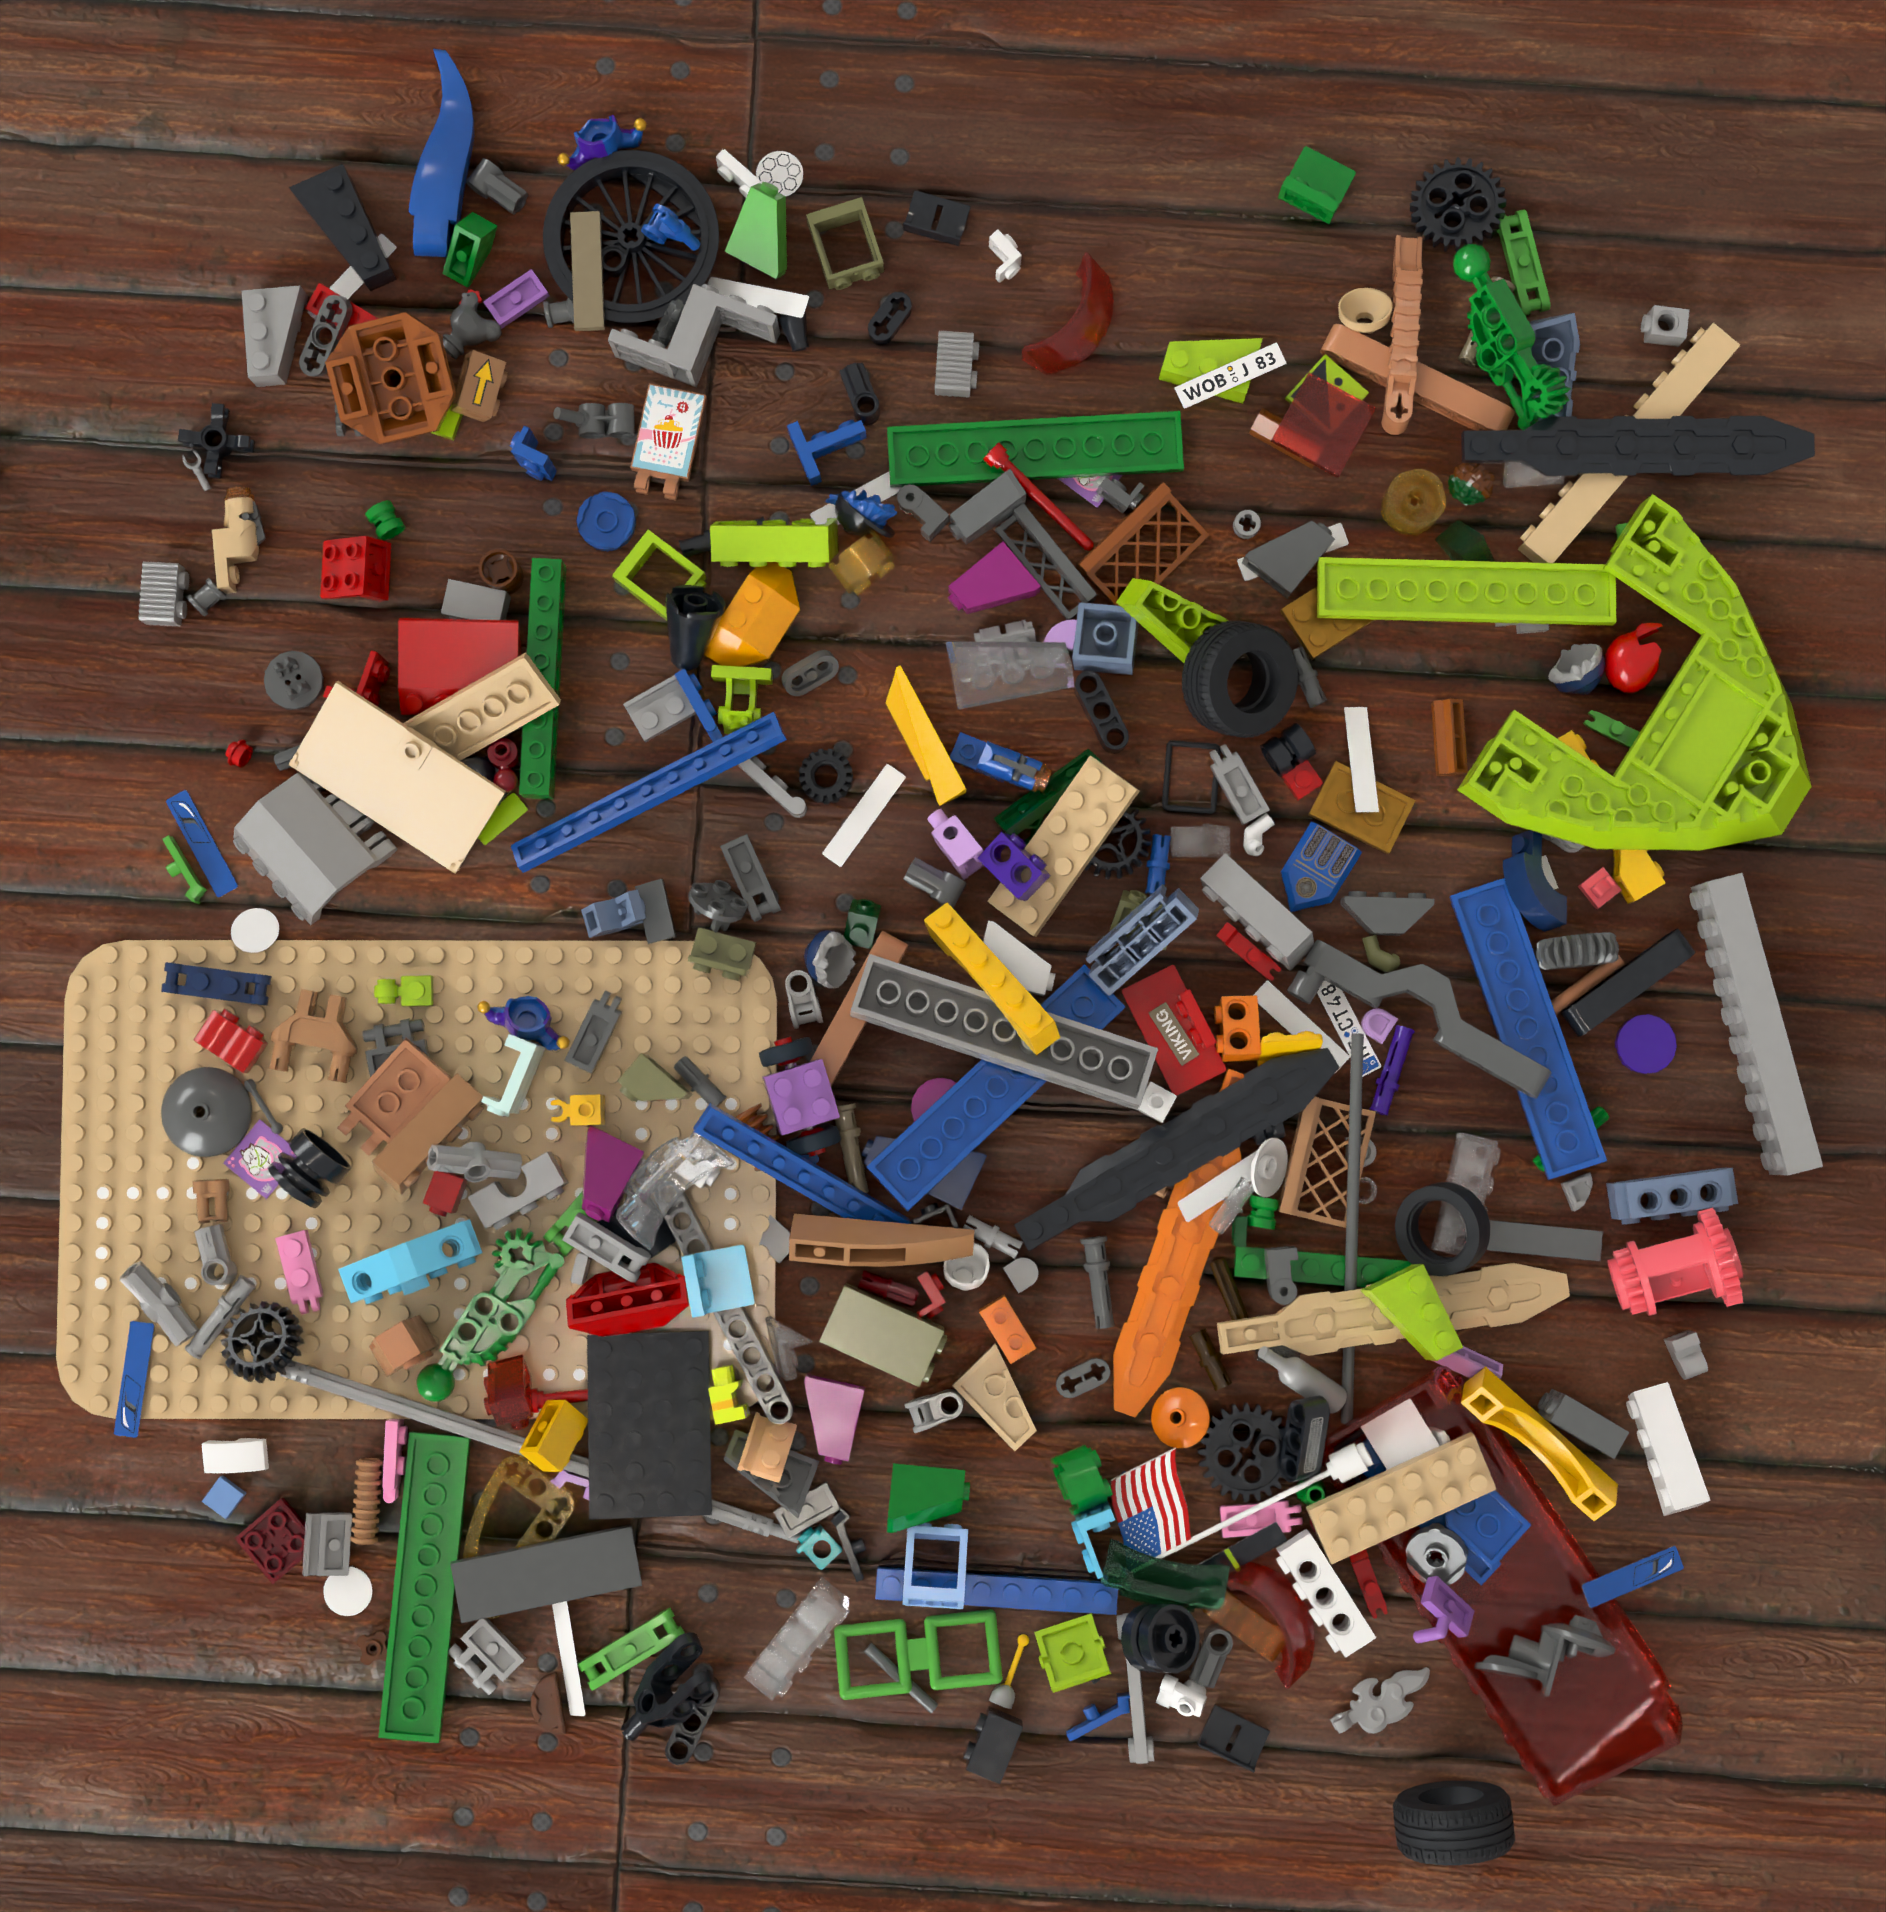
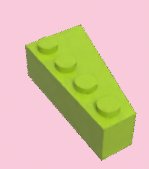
(774, 542)
(1167, 615)

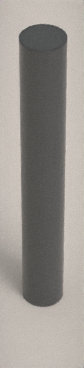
(892, 1670)

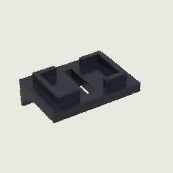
(922, 214)
(1248, 1741)

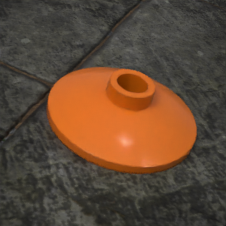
(1194, 1417)

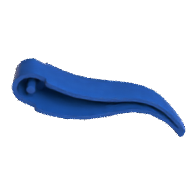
(443, 166)

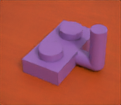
(1448, 1608)

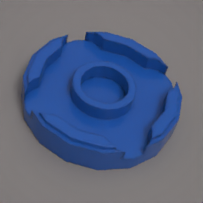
(606, 521)

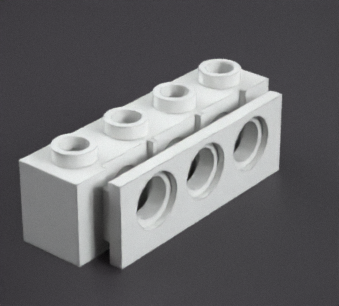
(1354, 1630)

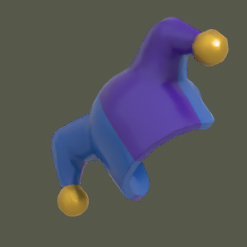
(600, 139)
(526, 1019)

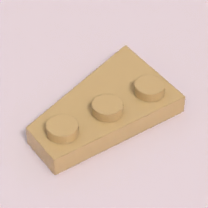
(996, 1399)

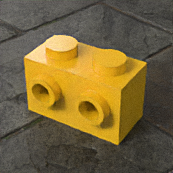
(554, 1436)

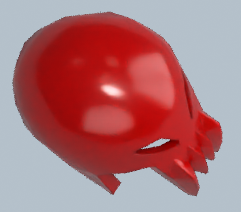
(1631, 664)

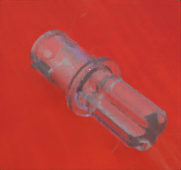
(1232, 1206)

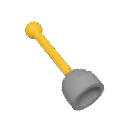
(1003, 1693)

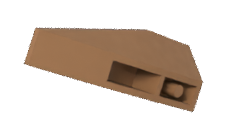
(874, 1242)

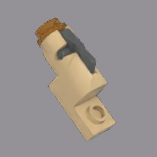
(239, 540)

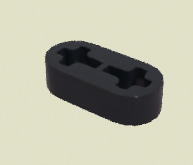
(884, 314)

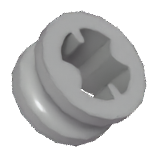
(1254, 520)

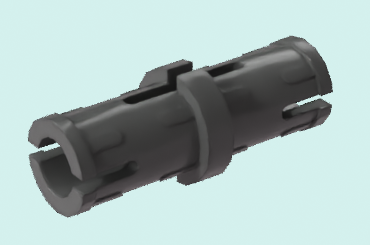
(1308, 679)

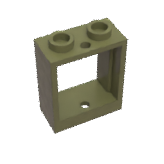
(838, 216)

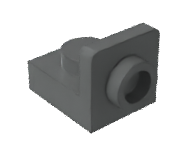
(1115, 494)

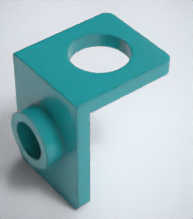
(810, 1537)

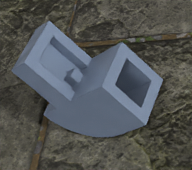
(614, 914)

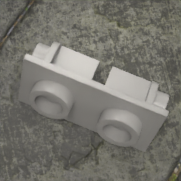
(1015, 632)

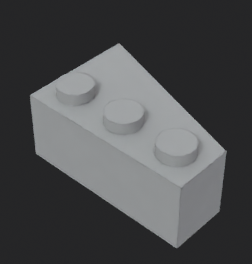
(270, 331)

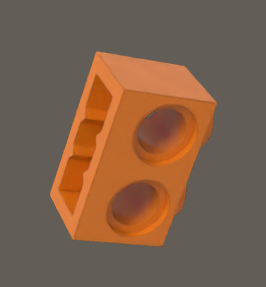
(1245, 1028)
(1007, 1329)

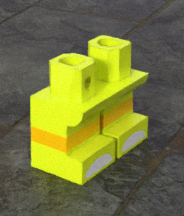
(724, 1396)

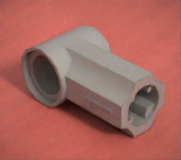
(215, 1251)

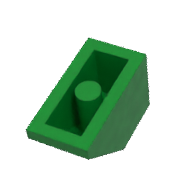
(469, 248)

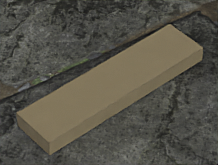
(587, 271)

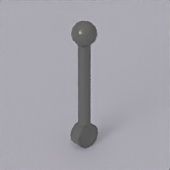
(250, 1086)

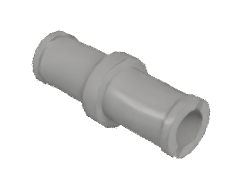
(993, 1237)

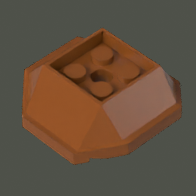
(362, 372)

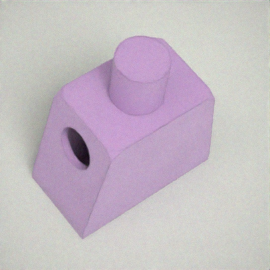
(961, 850)

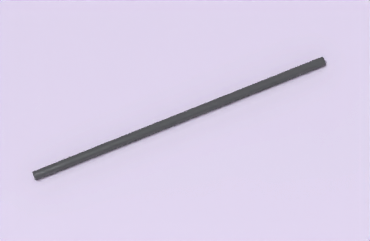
(1352, 1215)

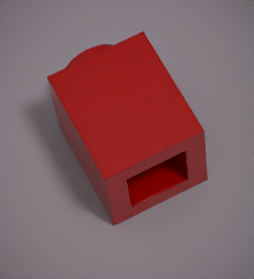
(445, 1193)

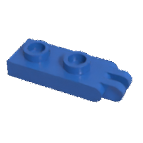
(702, 708)

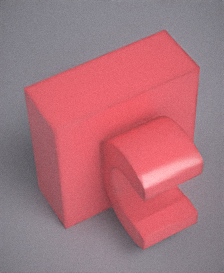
(1599, 888)

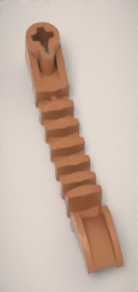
(1405, 330)

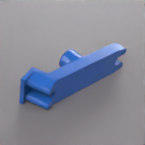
(1096, 1719)

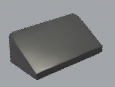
(659, 919)

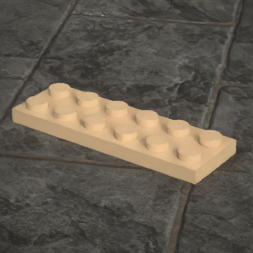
(487, 708)
(1068, 841)
(1401, 1498)

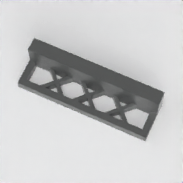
(1055, 556)

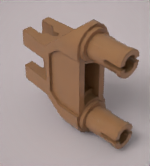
(316, 1032)

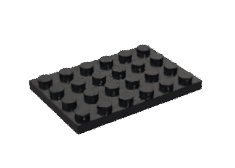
(649, 1425)

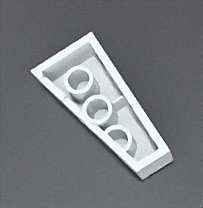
(1667, 1449)

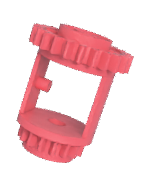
(1679, 1267)

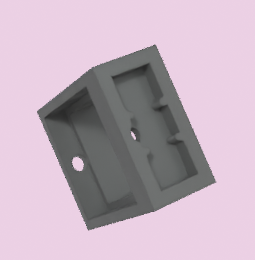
(1582, 1423)

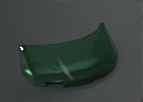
(1163, 1581)

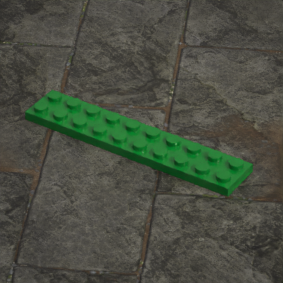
(1037, 448)
(424, 1587)

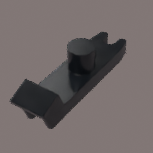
(851, 1547)

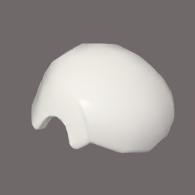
(969, 1271)

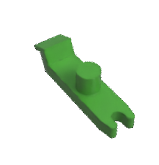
(1611, 729)
(182, 866)

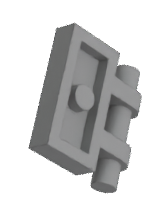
(492, 1648)

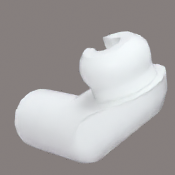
(1253, 835)

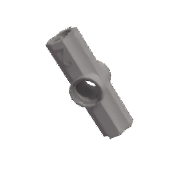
(474, 1161)

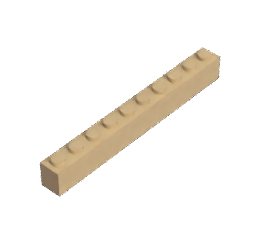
(1591, 491)

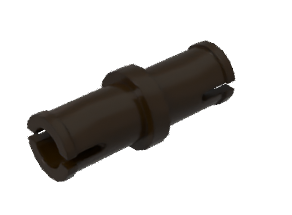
(1210, 1359)

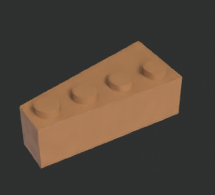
(435, 1124)

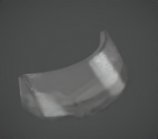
(663, 1180)

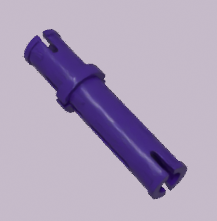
(1391, 1071)

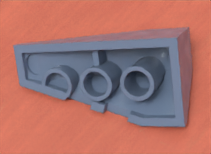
(1557, 346)

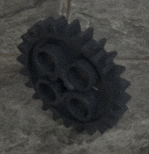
(1444, 185)
(1221, 1438)

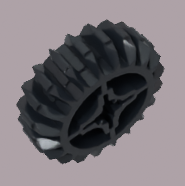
(1118, 852)
(269, 1351)

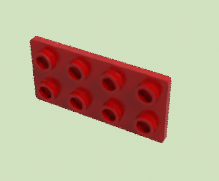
(1169, 988)

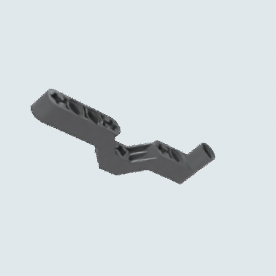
(1432, 989)

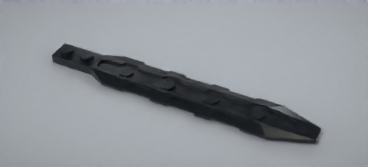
(1644, 446)
(1184, 1144)

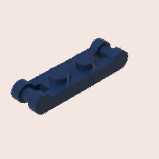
(216, 984)

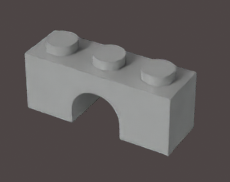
(496, 1206)

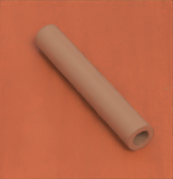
(1585, 984)

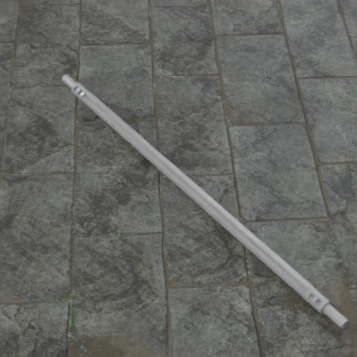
(491, 1436)

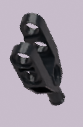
(654, 1699)

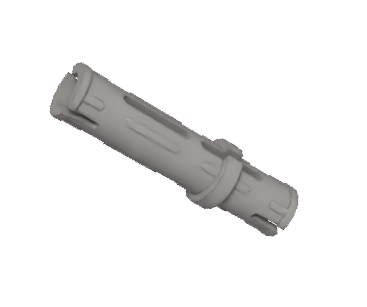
(228, 1306)

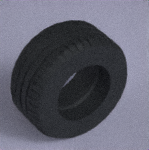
(1271, 687)
(1453, 1822)

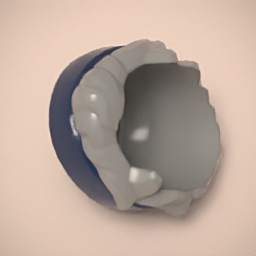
(1578, 669)
(829, 958)

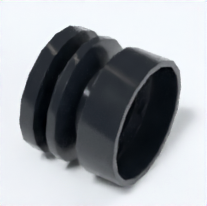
(304, 1174)

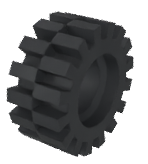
(815, 761)

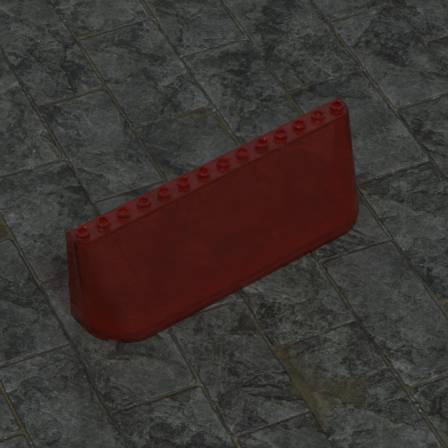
(1599, 1709)

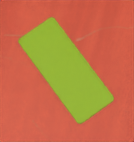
(502, 817)

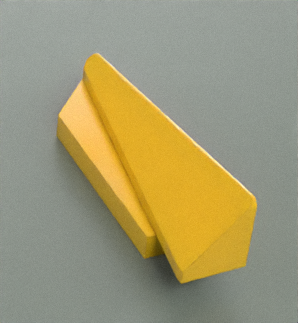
(923, 740)

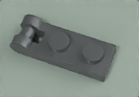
(750, 876)

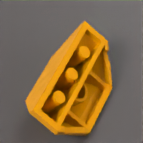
(756, 618)

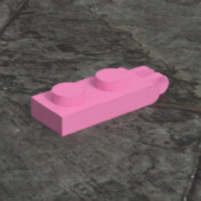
(300, 1270)
(394, 1464)
(1276, 1512)

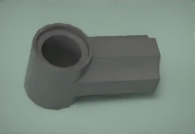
(490, 182)
(940, 885)
(1210, 1657)

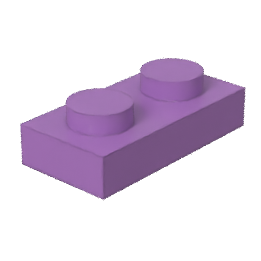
(516, 298)

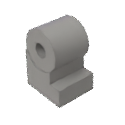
(1686, 1354)

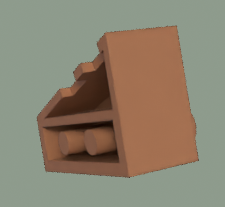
(403, 1345)

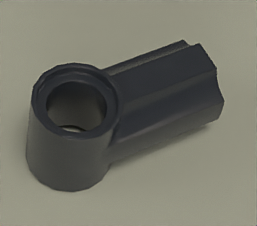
(860, 392)

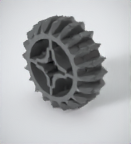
(1577, 951)

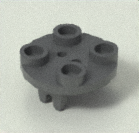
(287, 668)
(718, 903)

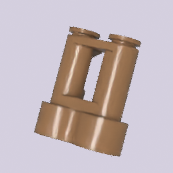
(211, 1188)

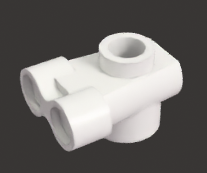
(1186, 1698)

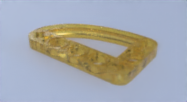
(545, 1501)

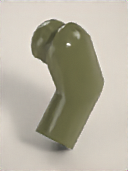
(1378, 957)

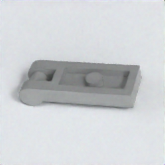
(774, 787)
(606, 1247)

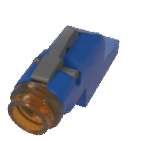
(1000, 763)

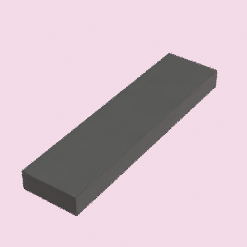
(1545, 1240)

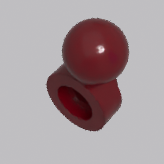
(505, 777)

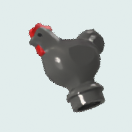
(468, 326)

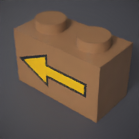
(479, 386)

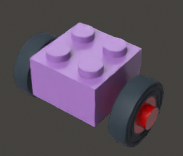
(800, 1096)

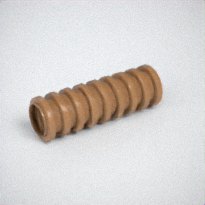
(366, 1501)

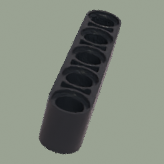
(1628, 982)

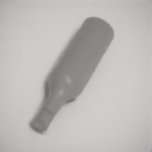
(1305, 1379)

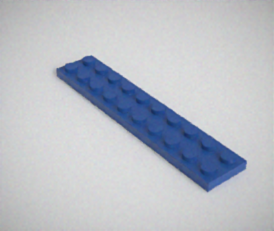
(1529, 1025)
(978, 1103)

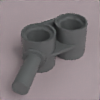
(596, 422)

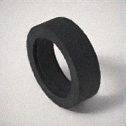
(1473, 1213)

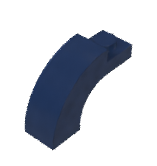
(1528, 885)

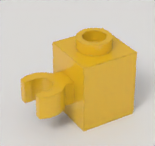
(582, 1110)

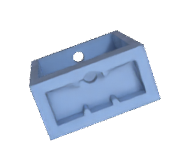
(935, 1596)

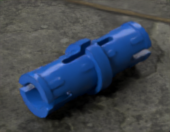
(1158, 862)

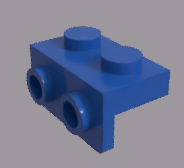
(536, 463)

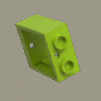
(637, 559)

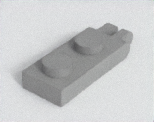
(1238, 785)

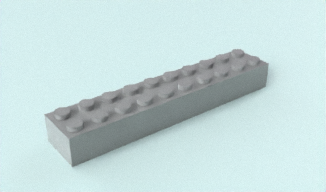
(974, 1025)
(1755, 1026)

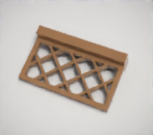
(1300, 1155)

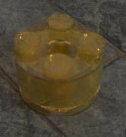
(1430, 502)
(863, 562)

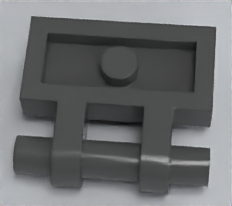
(380, 1033)

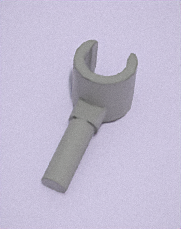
(197, 470)

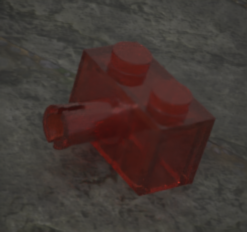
(509, 1392)

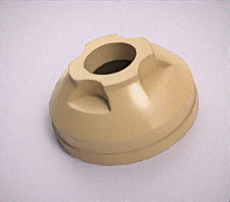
(1365, 304)

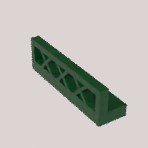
(1030, 808)

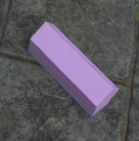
(1470, 1363)

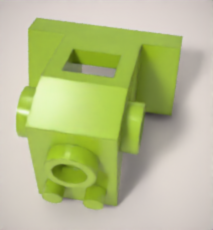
(740, 682)

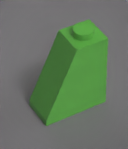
(761, 231)

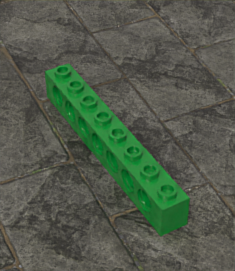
(545, 651)

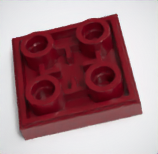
(275, 1540)

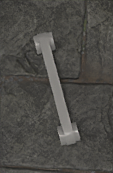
(1140, 1746)

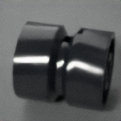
(1288, 749)

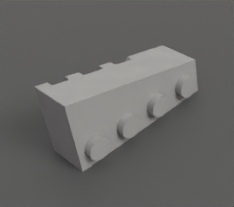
(1258, 912)

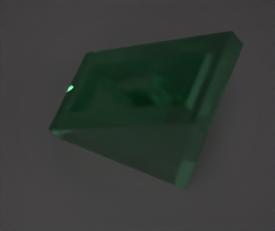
(1464, 543)

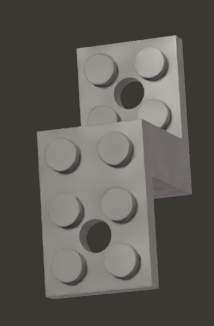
(695, 334)

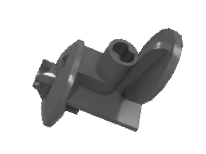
(1541, 1658)

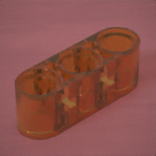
(1249, 1626)

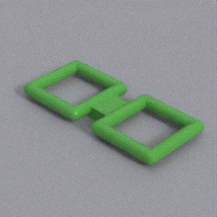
(918, 1654)

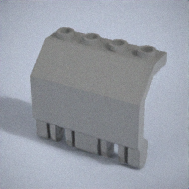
(308, 844)

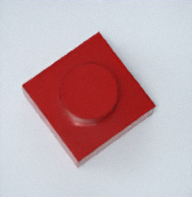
(1302, 780)

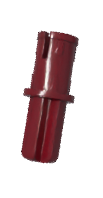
(888, 1288)

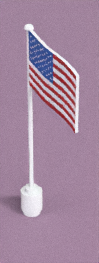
(1155, 1512)

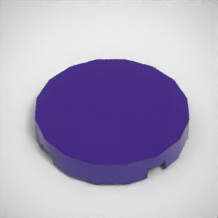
(1645, 1044)

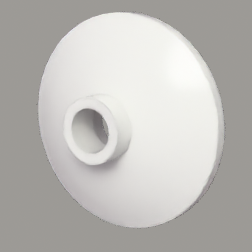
(1269, 1167)

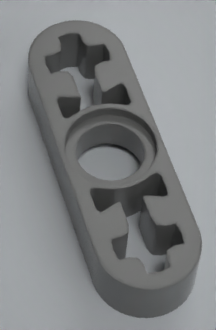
(313, 340)

